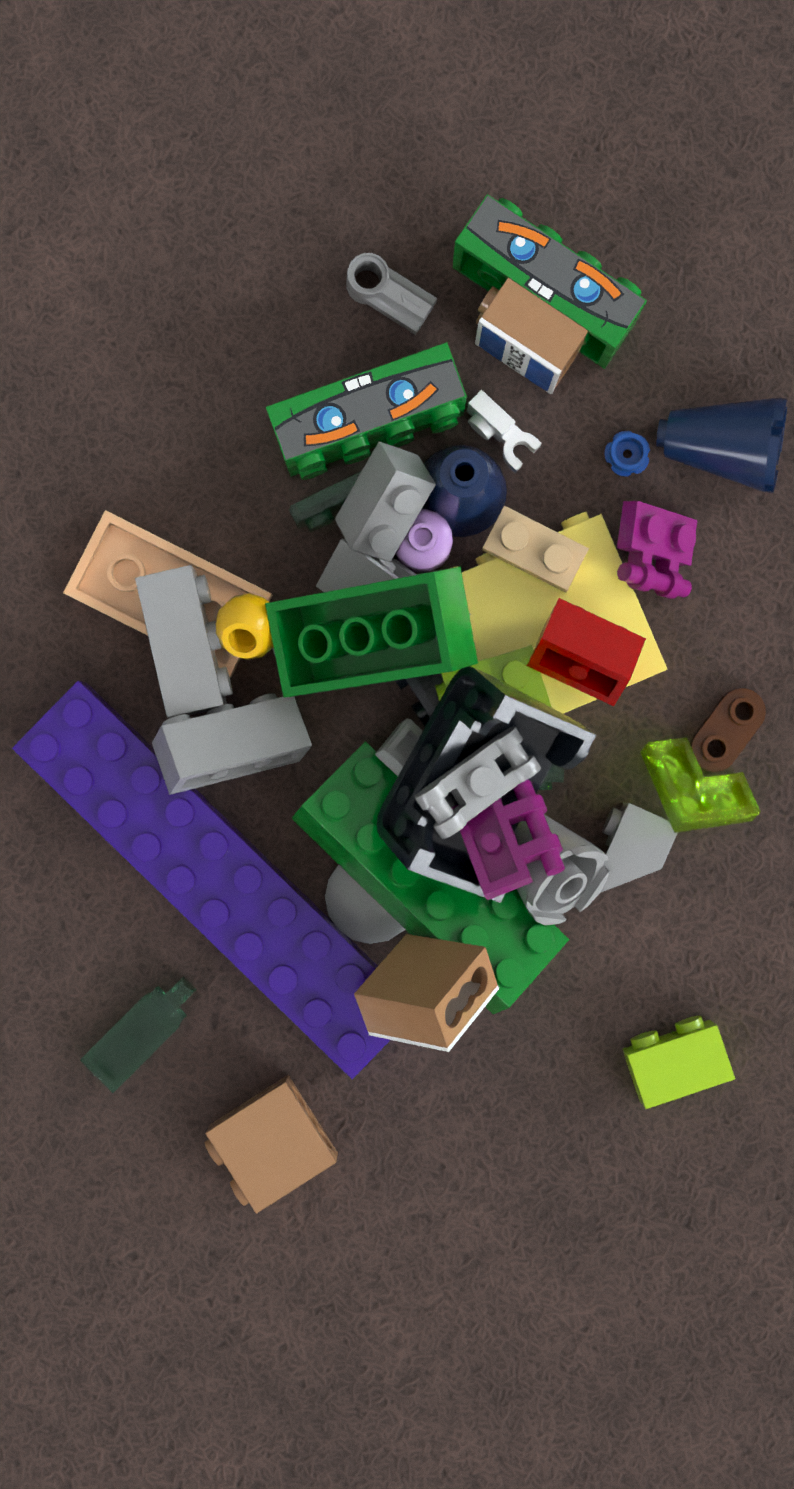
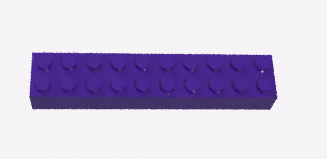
(206, 871)

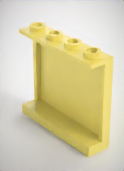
(513, 606)

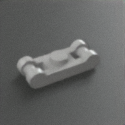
(477, 782)

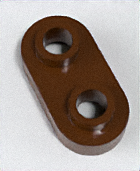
(728, 729)

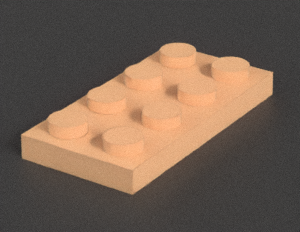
(125, 551)

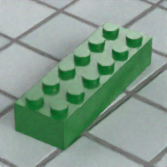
(344, 824)

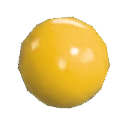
(244, 626)

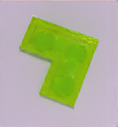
(691, 798)

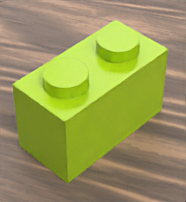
(678, 1061)

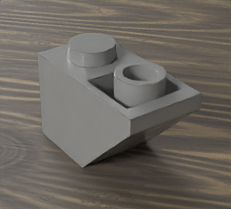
(636, 844)

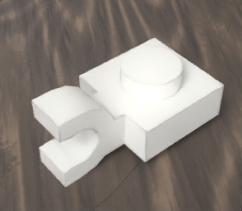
(491, 420)

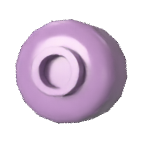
(426, 543)

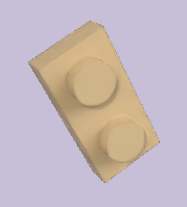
(535, 549)

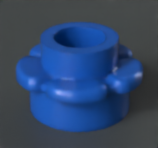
(627, 441)

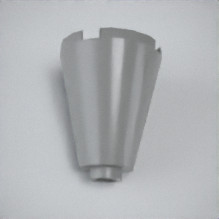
(574, 887)

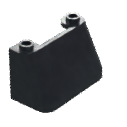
(464, 720)

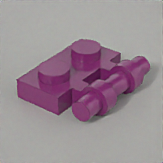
(657, 535)
(496, 851)

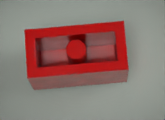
(586, 652)

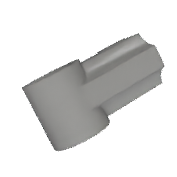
(394, 294)

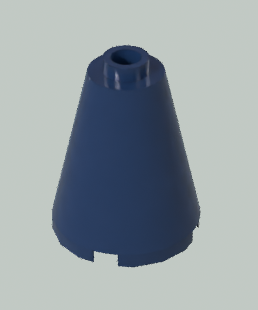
(728, 440)
(468, 504)

